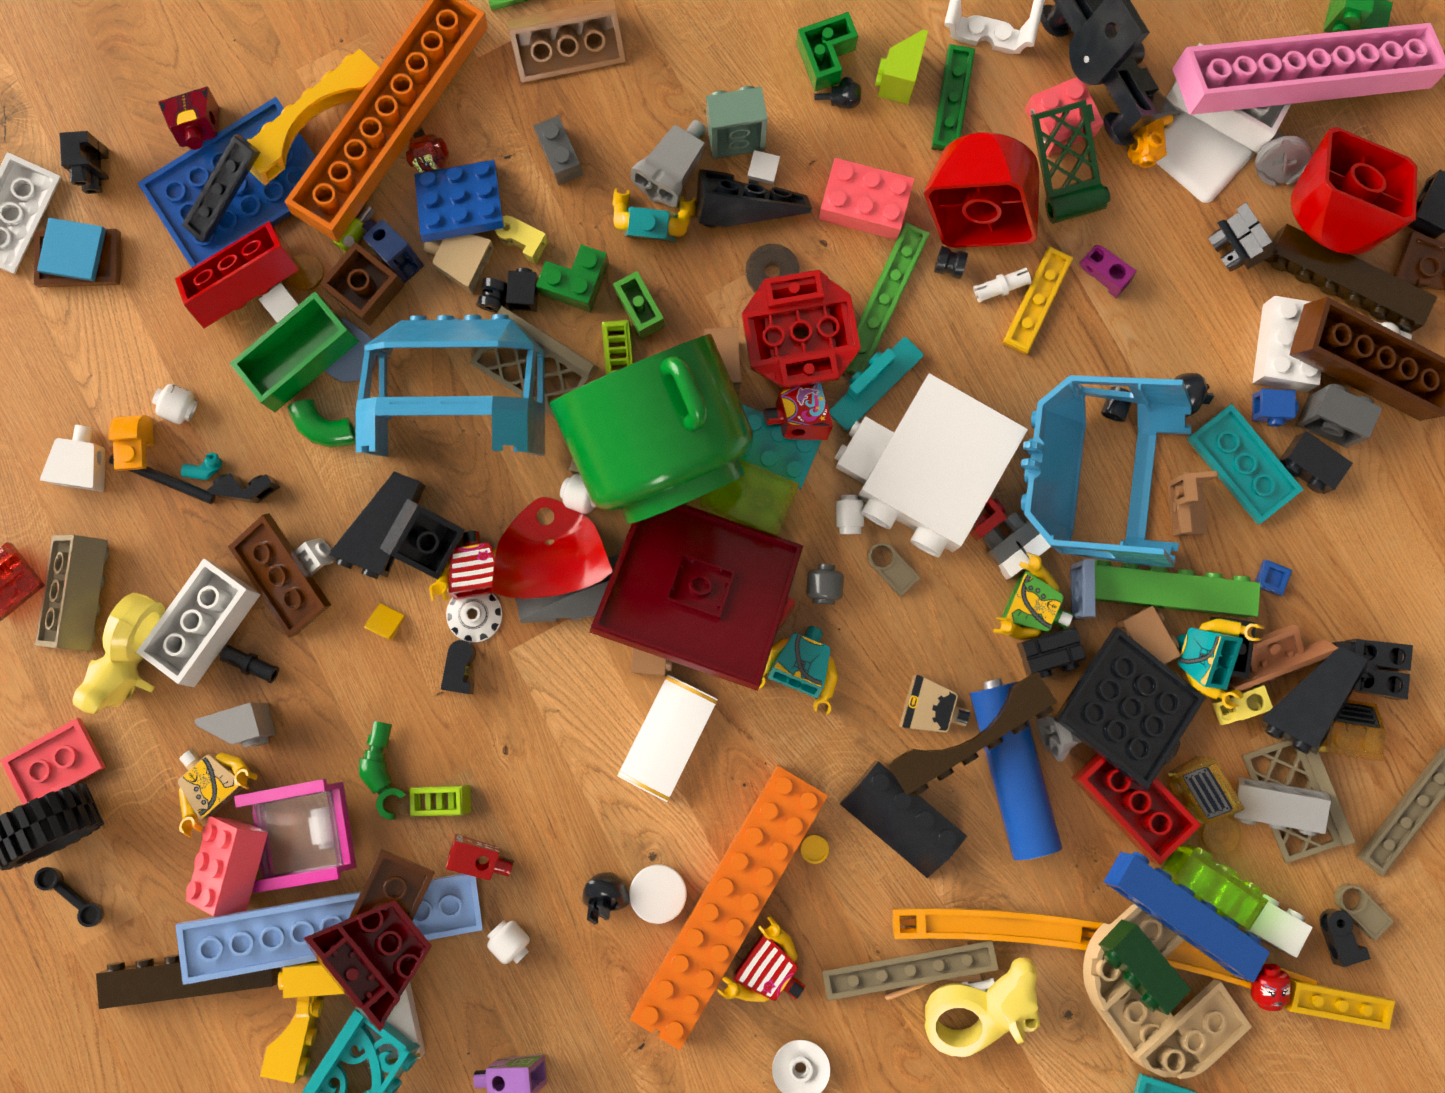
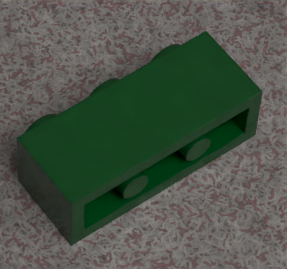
(1144, 967)

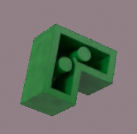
(1357, 15)
(822, 44)
(576, 285)

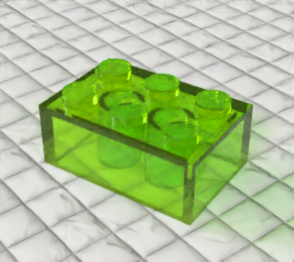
(755, 499)
(1216, 884)

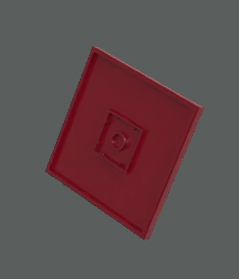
(699, 593)

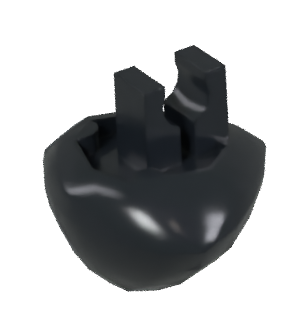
(1196, 389)
(604, 894)

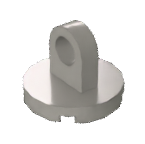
(1283, 159)

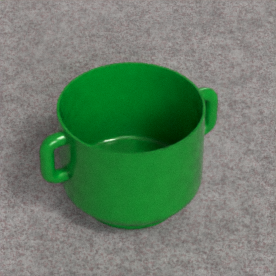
(656, 431)

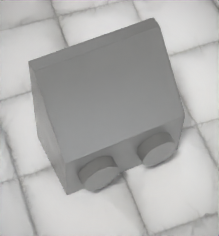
(245, 724)

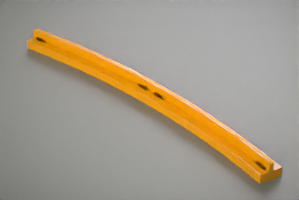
(1039, 929)

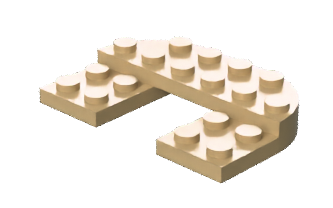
(1157, 1041)

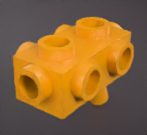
(1149, 143)

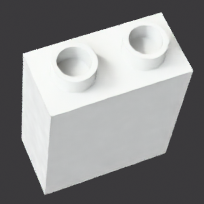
(940, 466)

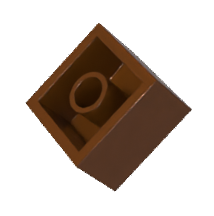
(362, 284)

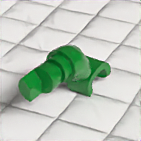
(373, 768)

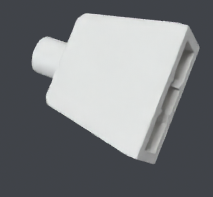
(76, 462)

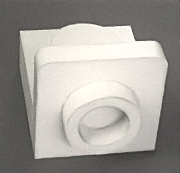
(315, 554)

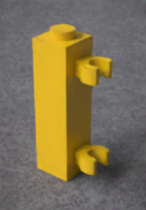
(306, 981)

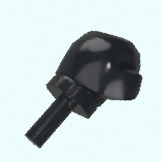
(845, 95)

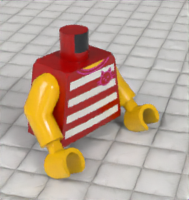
(467, 571)
(766, 969)

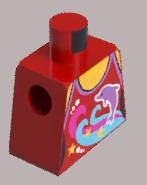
(801, 413)

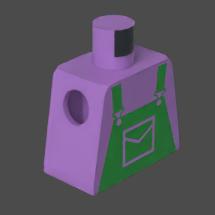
(513, 1075)

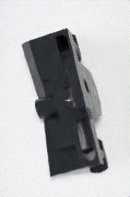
(1112, 59)

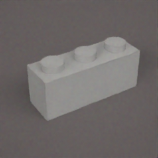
(1283, 806)

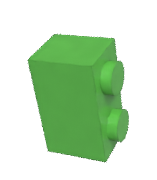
(639, 305)

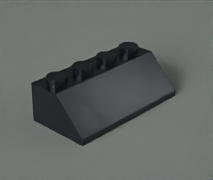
(903, 820)

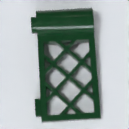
(1079, 197)

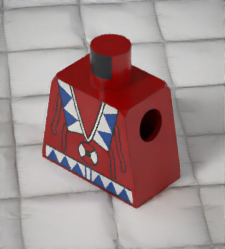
(466, 851)

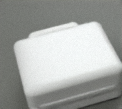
(1201, 156)

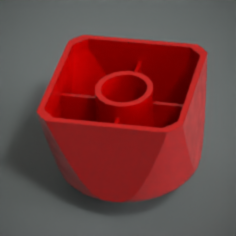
(985, 192)
(1354, 193)

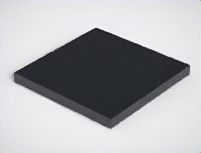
(1130, 708)

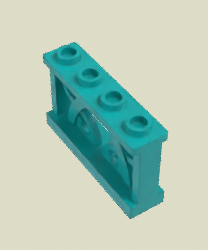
(357, 1034)

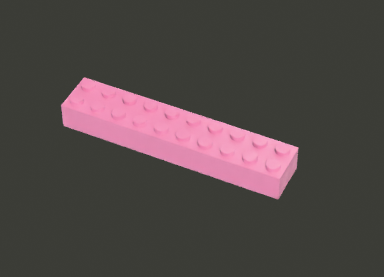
(1309, 68)

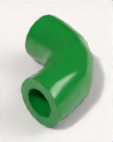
(317, 428)

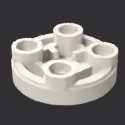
(658, 894)

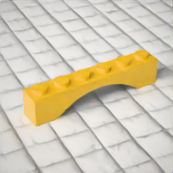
(335, 88)
(287, 1055)

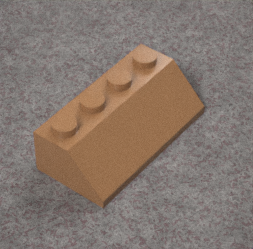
(566, 40)

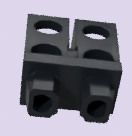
(1384, 656)

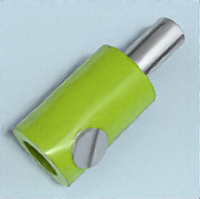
(354, 232)

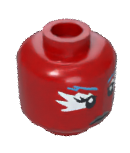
(1271, 988)

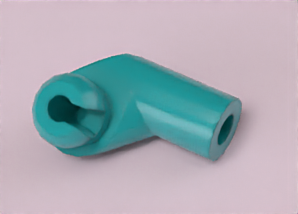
(206, 470)

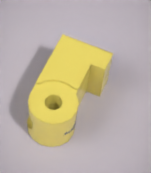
(523, 236)
(1253, 703)

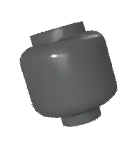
(825, 584)

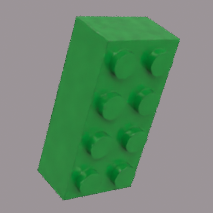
(294, 352)

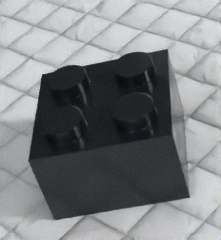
(422, 539)

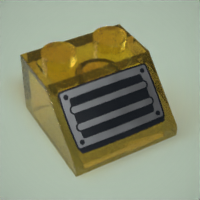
(1357, 733)
(1205, 790)

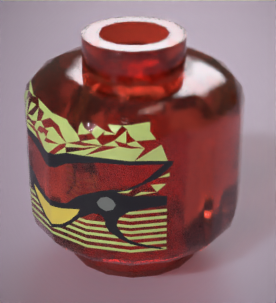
(427, 153)

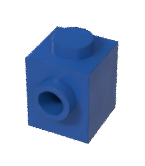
(1274, 406)

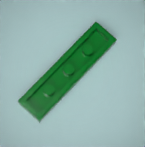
(953, 96)

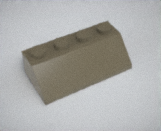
(72, 592)

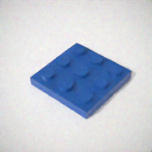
(458, 201)

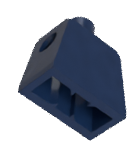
(391, 249)

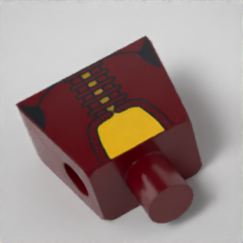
(192, 117)

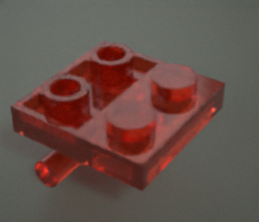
(17, 580)

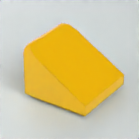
(385, 621)

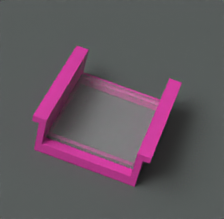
(306, 833)

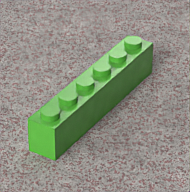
(1176, 590)

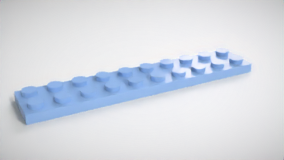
(275, 934)

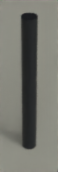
(173, 483)

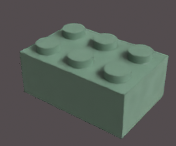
(736, 122)

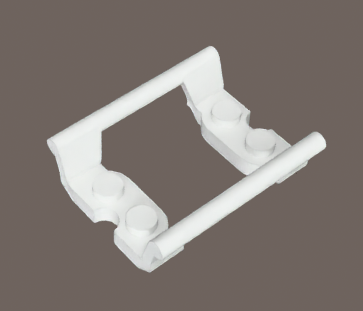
(998, 33)

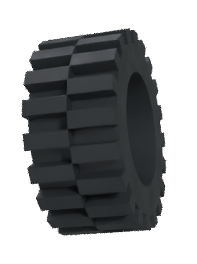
(47, 825)

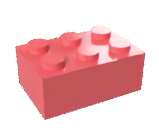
(866, 198)
(226, 866)

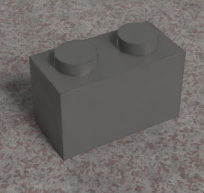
(558, 150)

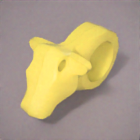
(116, 674)
(1004, 1008)

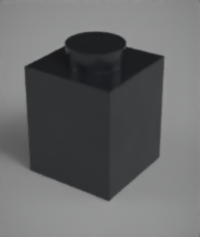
(522, 290)

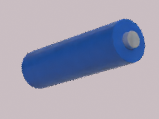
(1017, 781)

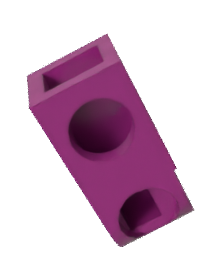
(1108, 269)

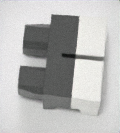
(1012, 550)

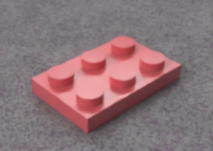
(53, 762)

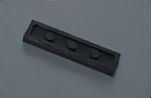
(221, 188)

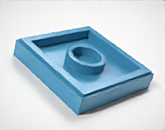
(71, 249)

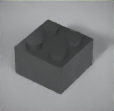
(1339, 415)

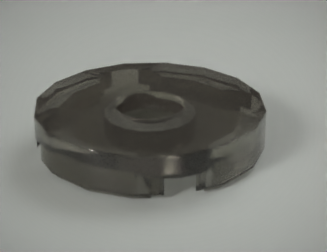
(769, 255)

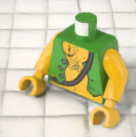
(1033, 604)

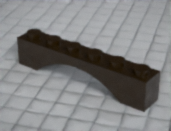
(1023, 701)

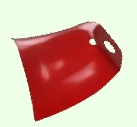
(532, 569)

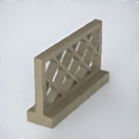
(552, 348)
(1317, 780)

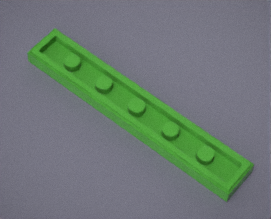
(887, 293)

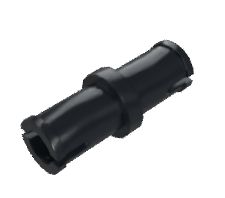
(249, 663)

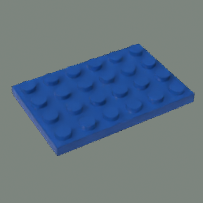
(178, 184)

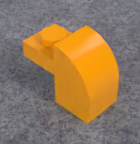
(130, 439)

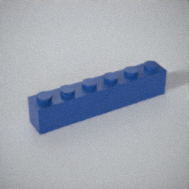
(1187, 916)

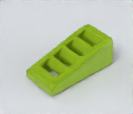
(617, 326)
(458, 800)

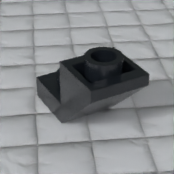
(233, 488)

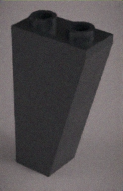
(366, 534)
(1316, 702)

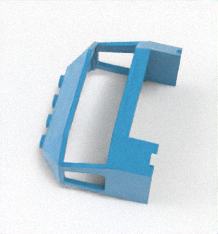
(514, 420)
(1057, 461)

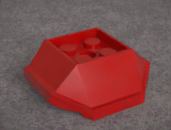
(808, 303)

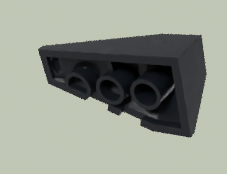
(732, 203)

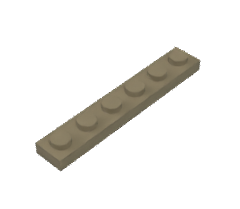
(910, 970)

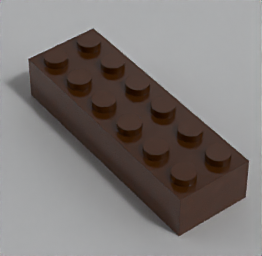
(1371, 358)

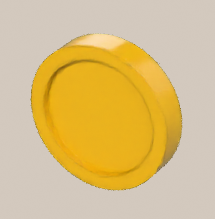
(814, 849)

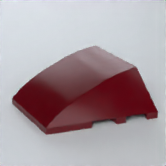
(372, 958)

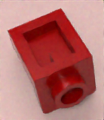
(985, 523)

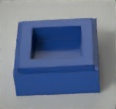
(1273, 577)

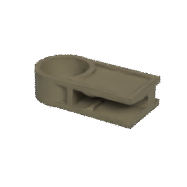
(897, 573)
(1367, 913)

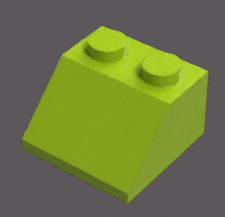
(899, 71)

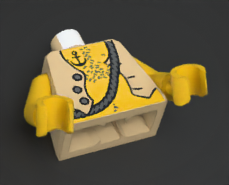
(209, 786)

